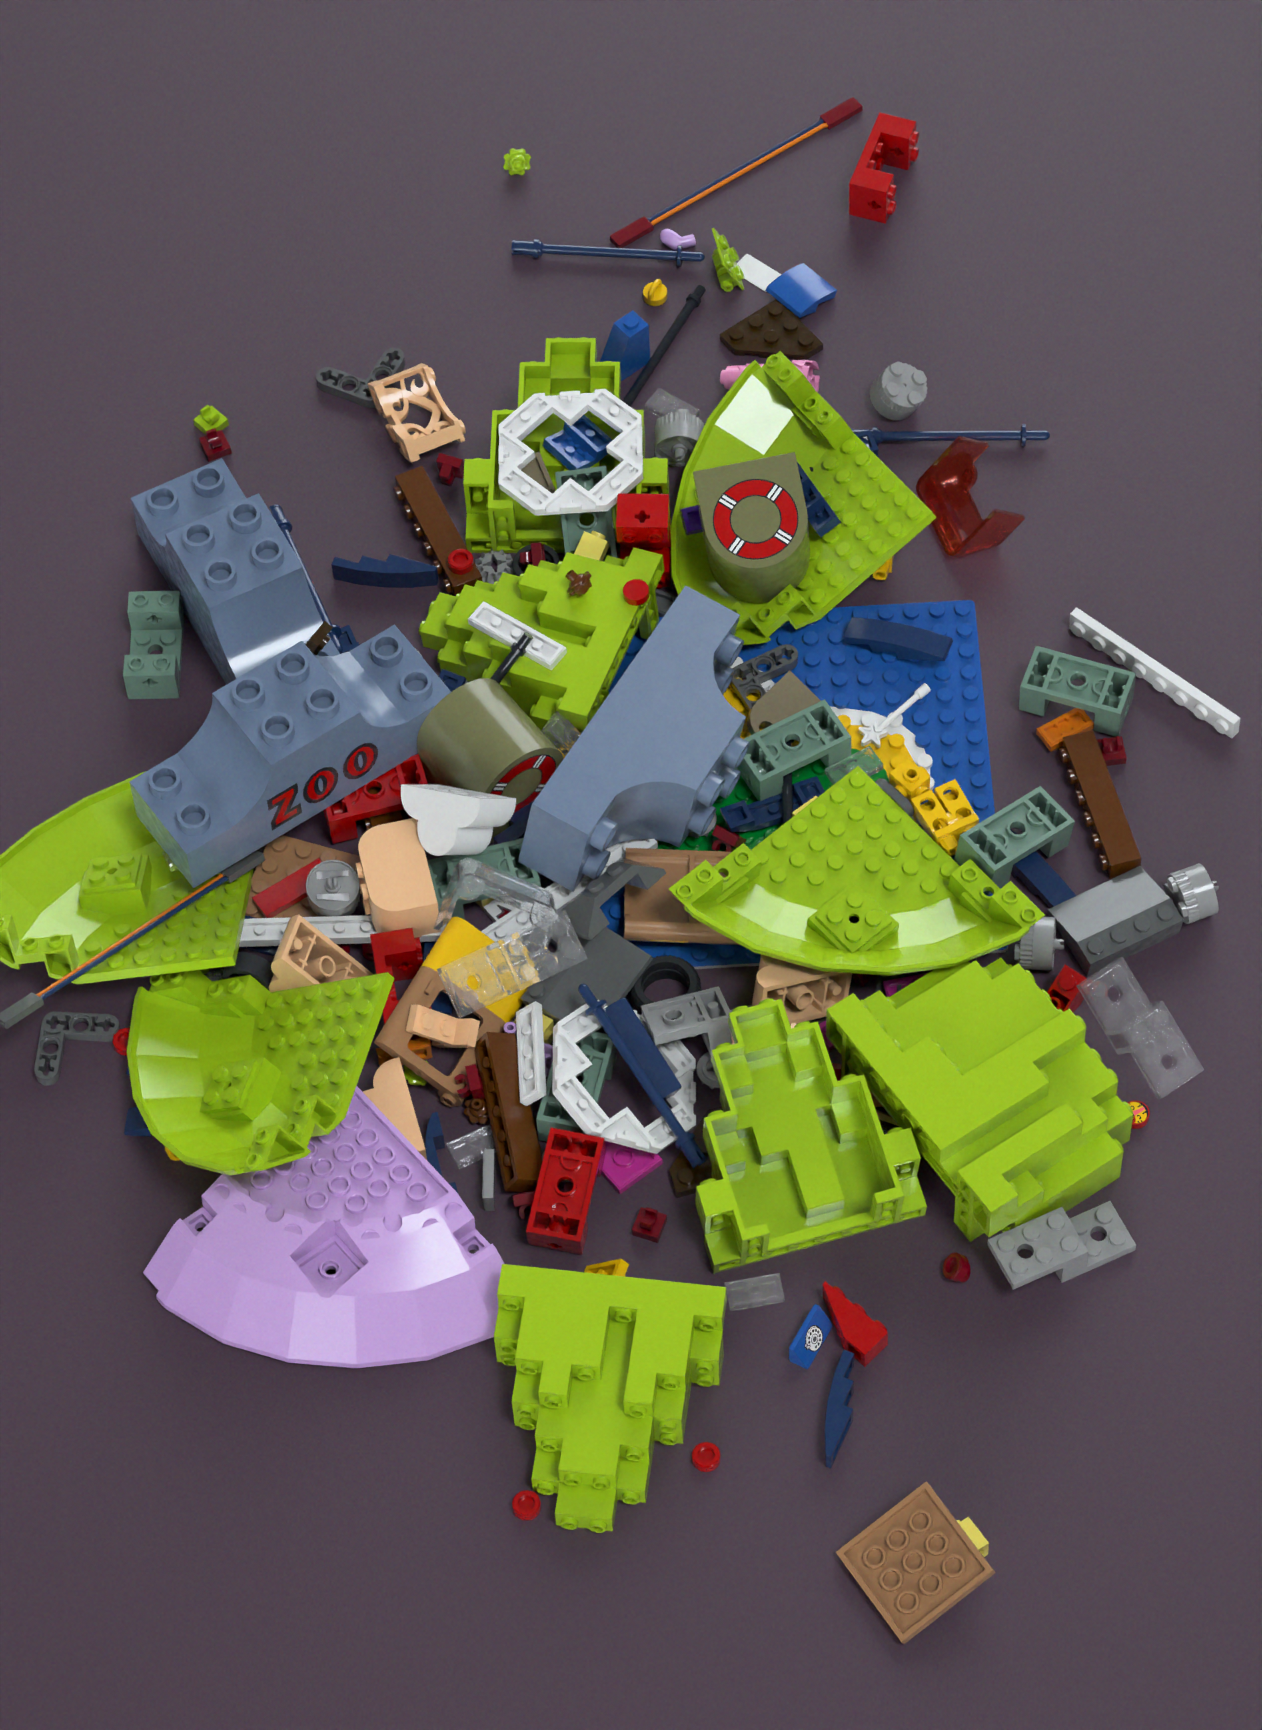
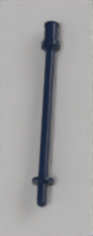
(538, 248)
(1003, 435)
(286, 527)
(684, 1139)

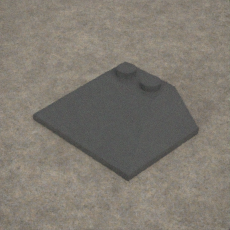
(585, 908)

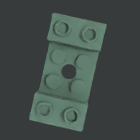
(603, 520)
(155, 625)
(1105, 692)
(770, 759)
(997, 848)
(500, 856)
(603, 1056)

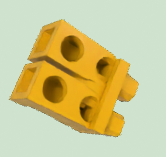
(945, 815)

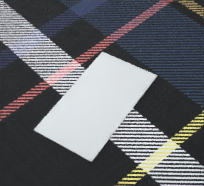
(757, 272)

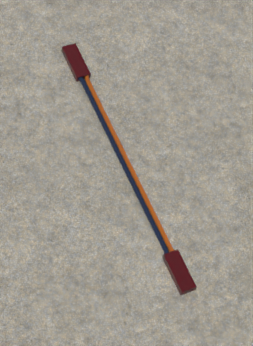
(645, 225)

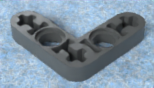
(360, 393)
(753, 683)
(60, 1035)

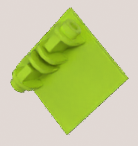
(725, 264)

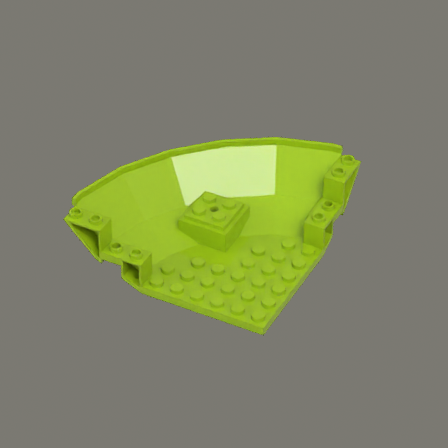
(779, 413)
(860, 859)
(97, 878)
(246, 1072)

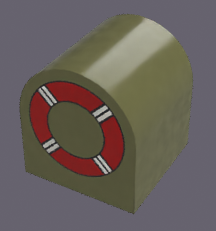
(754, 526)
(486, 745)

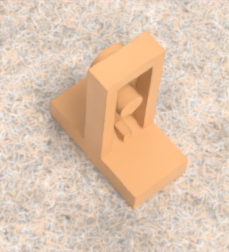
(441, 1028)

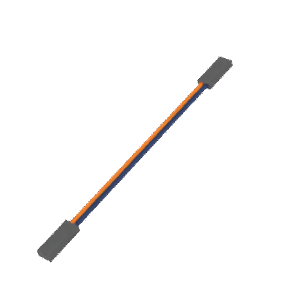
(34, 1001)

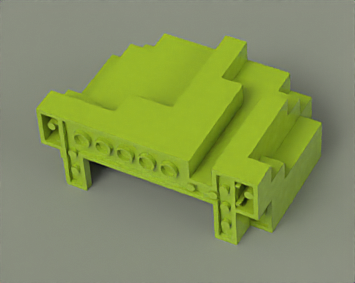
(992, 1089)

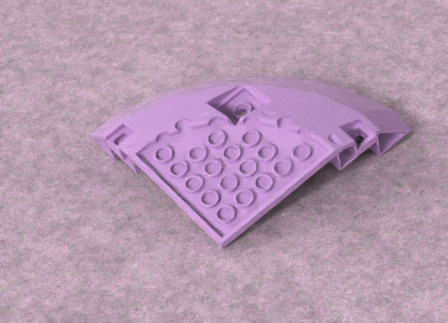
(349, 1206)

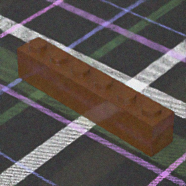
(433, 525)
(1100, 804)
(509, 1119)

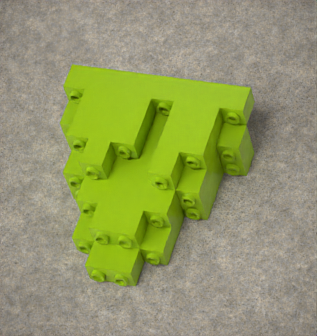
(495, 517)
(590, 626)
(795, 1147)
(603, 1377)

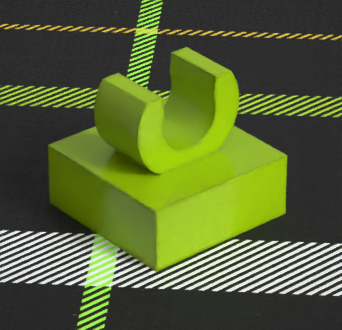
(209, 419)

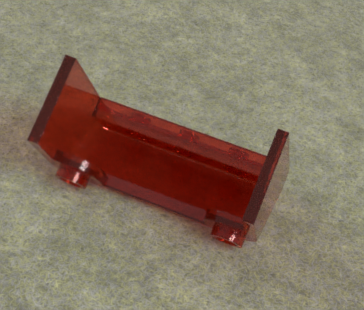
(946, 493)

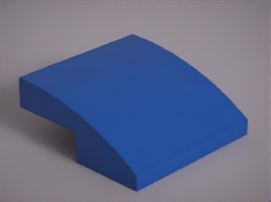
(801, 290)
(578, 444)

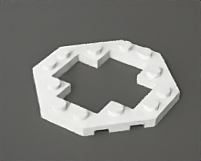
(570, 496)
(624, 1126)

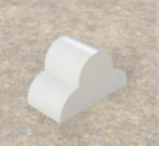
(455, 818)

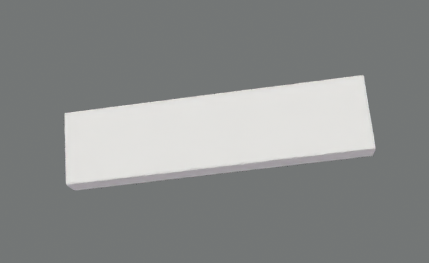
(509, 630)
(531, 1053)

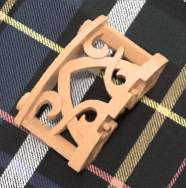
(436, 432)

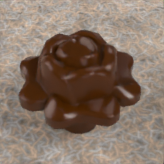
(579, 583)
(476, 1110)

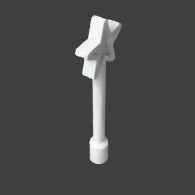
(875, 733)

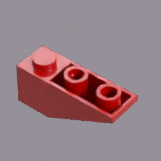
(1064, 990)
(855, 1328)

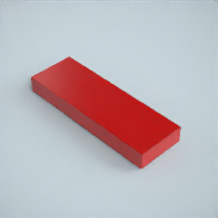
(284, 893)

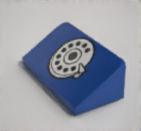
(810, 1337)

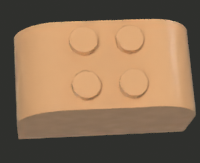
(396, 879)

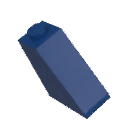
(628, 344)

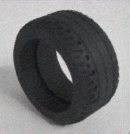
(664, 968)

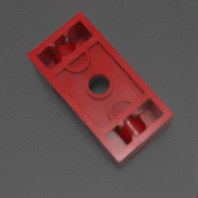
(890, 144)
(646, 525)
(360, 804)
(400, 957)
(560, 1217)

